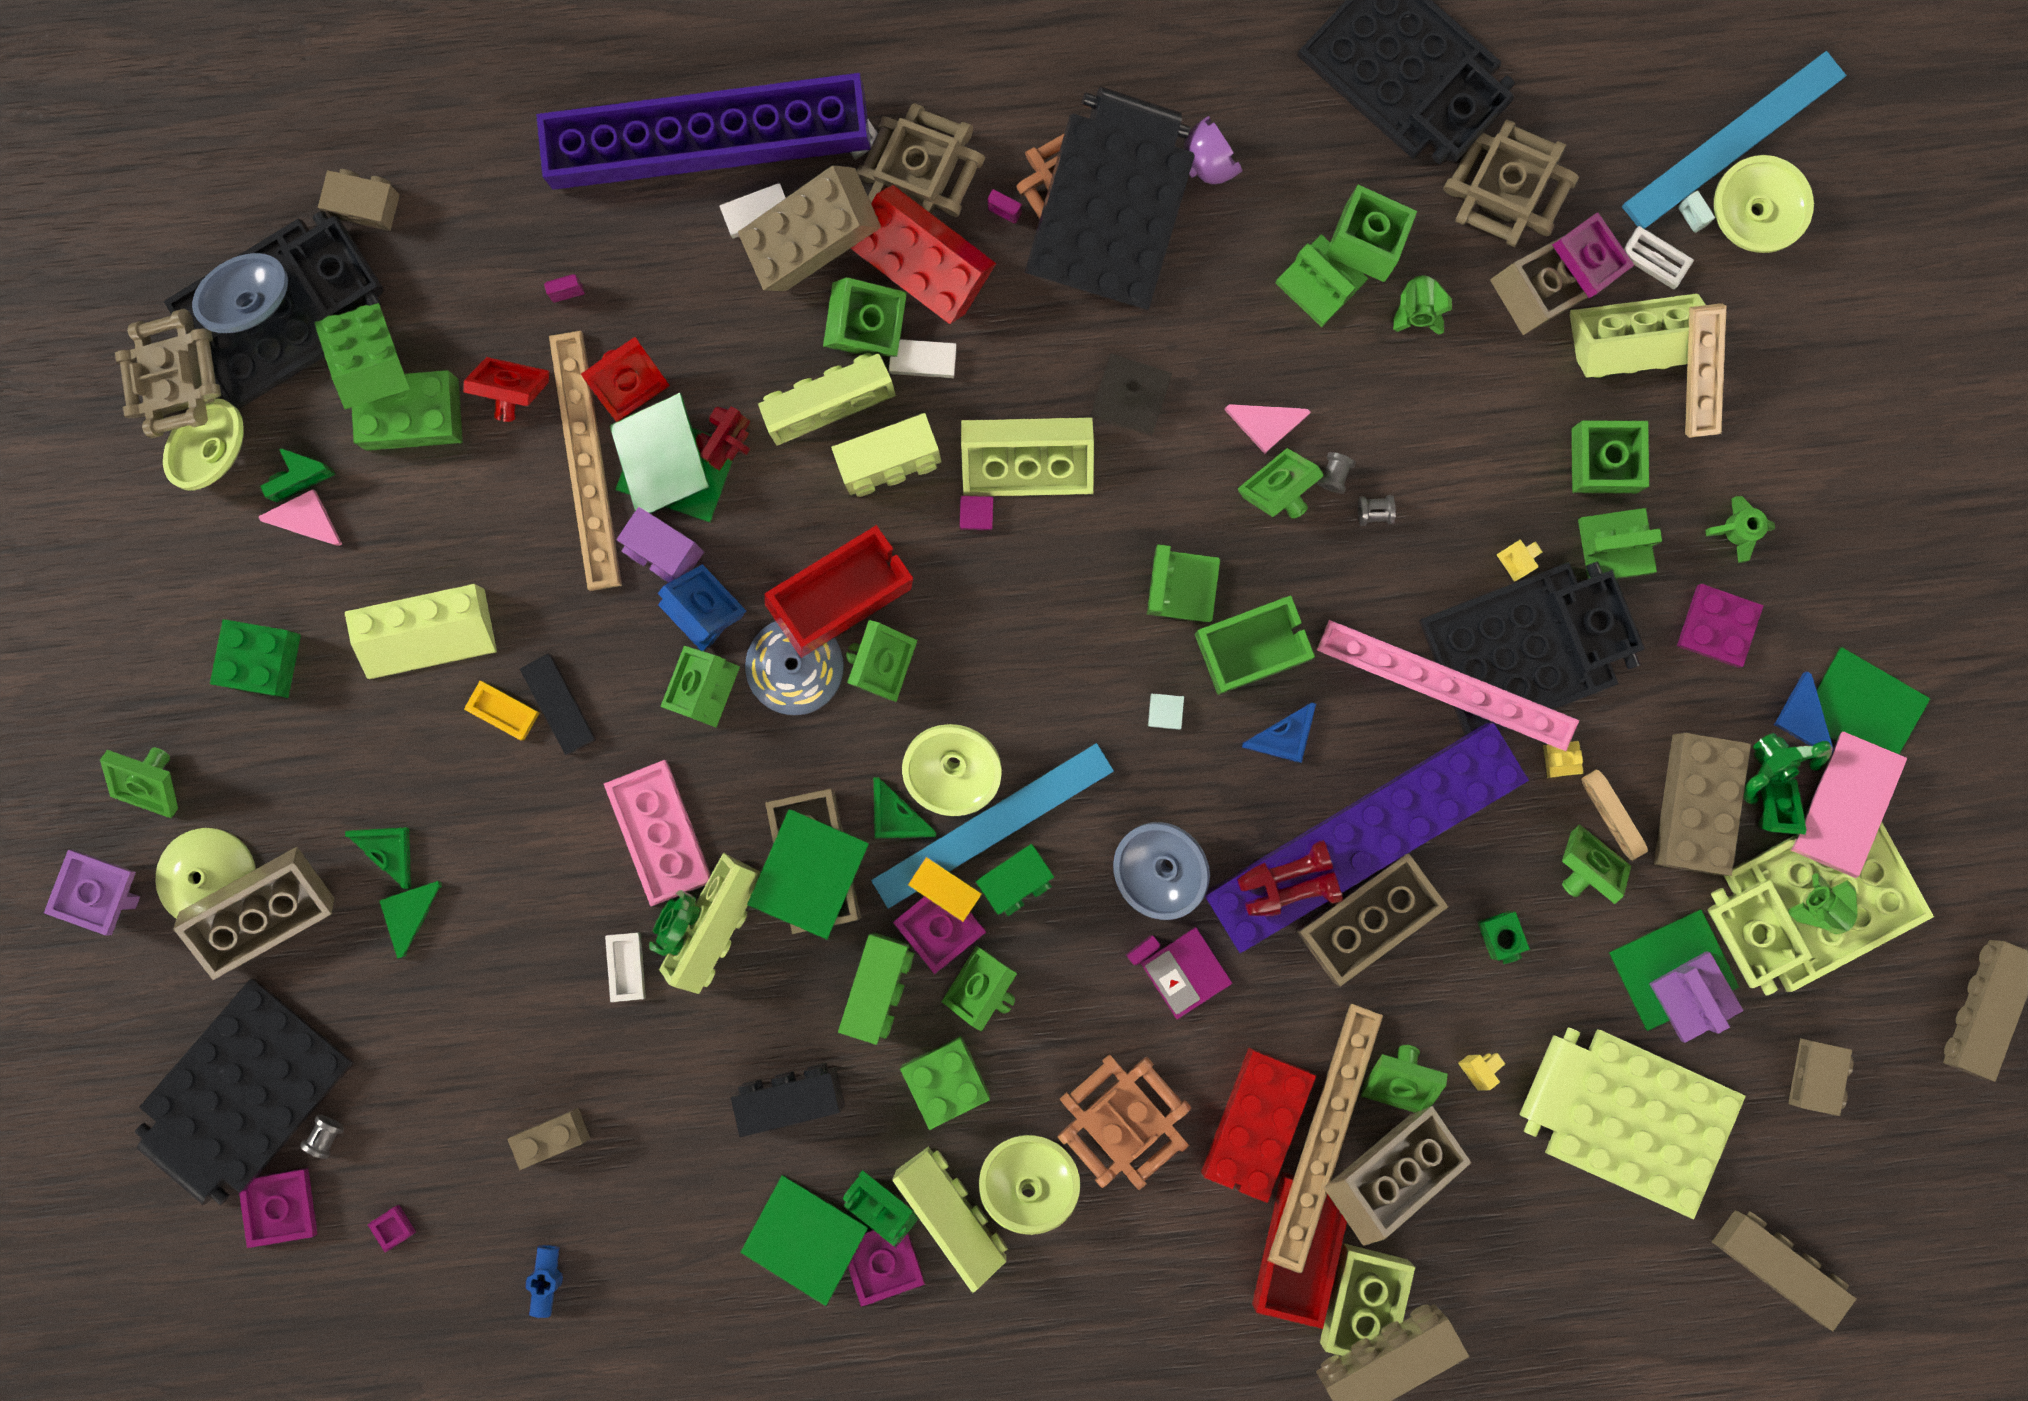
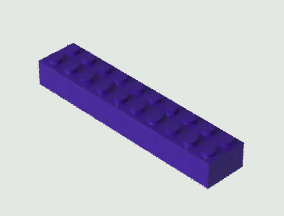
(703, 131)
(1380, 828)

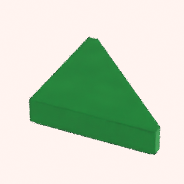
(894, 817)
(388, 850)
(406, 914)

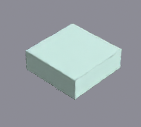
(1696, 211)
(1165, 711)

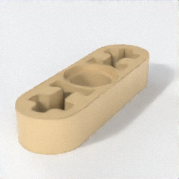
(1614, 815)

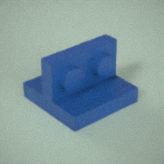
(700, 606)

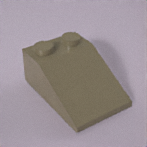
(1538, 288)

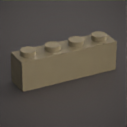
(1990, 1011)
(1784, 1270)

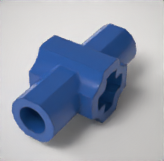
(545, 1265)

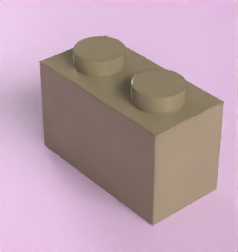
(359, 199)
(1821, 1077)
(548, 1138)

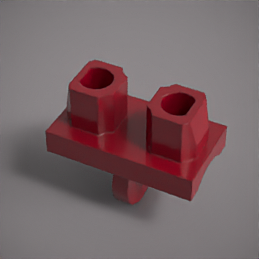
(726, 439)

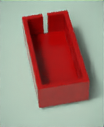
(924, 255)
(838, 591)
(1258, 1124)
(1307, 1294)

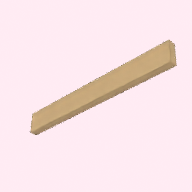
(585, 462)
(1325, 1139)

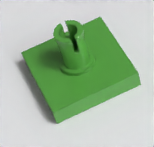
(1281, 484)
(881, 660)
(140, 782)
(1594, 865)
(980, 989)
(1404, 1082)

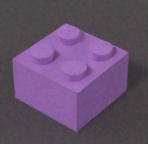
(655, 542)

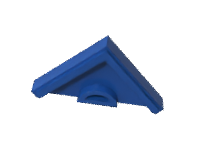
(1803, 713)
(1286, 738)

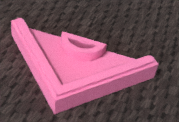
(1266, 424)
(304, 516)

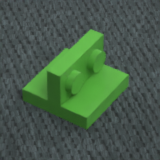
(1319, 282)
(1620, 542)
(700, 686)

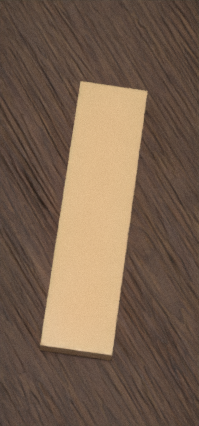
(1705, 370)

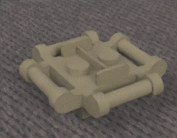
(921, 159)
(1511, 182)
(168, 374)

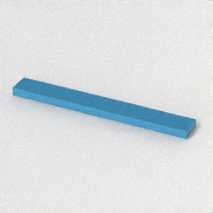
(1734, 140)
(997, 822)

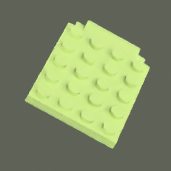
(1773, 944)
(1632, 1118)

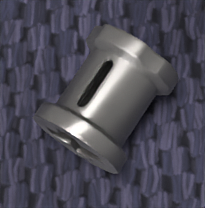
(1336, 472)
(1366, 505)
(322, 1137)

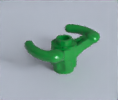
(1782, 762)

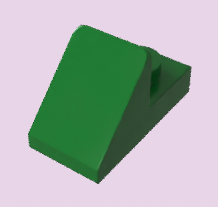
(302, 475)
(1782, 808)

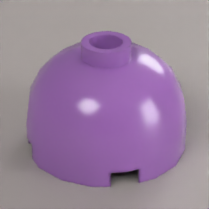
(1211, 152)

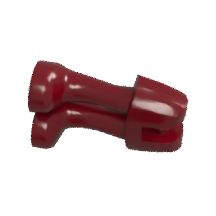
(1261, 875)

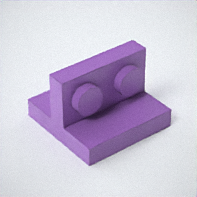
(91, 892)
(1696, 997)

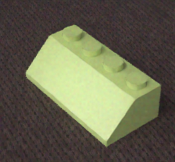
(1633, 335)
(826, 398)
(1027, 457)
(421, 631)
(722, 910)
(950, 1217)

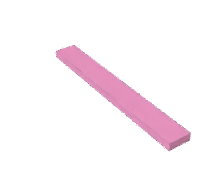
(1448, 685)

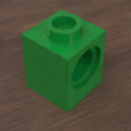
(1493, 926)

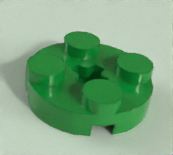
(673, 924)

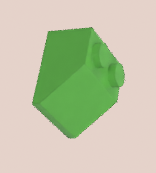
(864, 318)

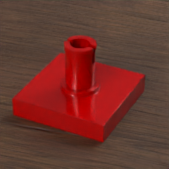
(625, 379)
(506, 383)

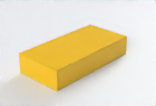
(501, 710)
(944, 889)

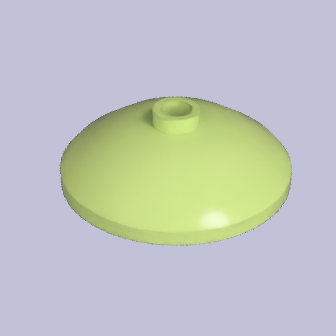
(1778, 193)
(204, 453)
(946, 785)
(212, 853)
(1032, 1165)

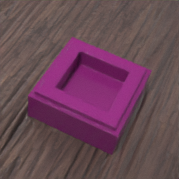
(1004, 206)
(564, 288)
(976, 513)
(1143, 950)
(391, 1228)

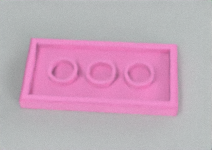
(1849, 804)
(658, 832)

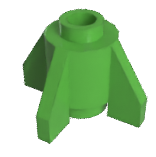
(1422, 305)
(1743, 527)
(1828, 907)

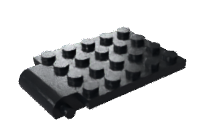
(1410, 73)
(1113, 199)
(324, 280)
(1539, 638)
(238, 1095)

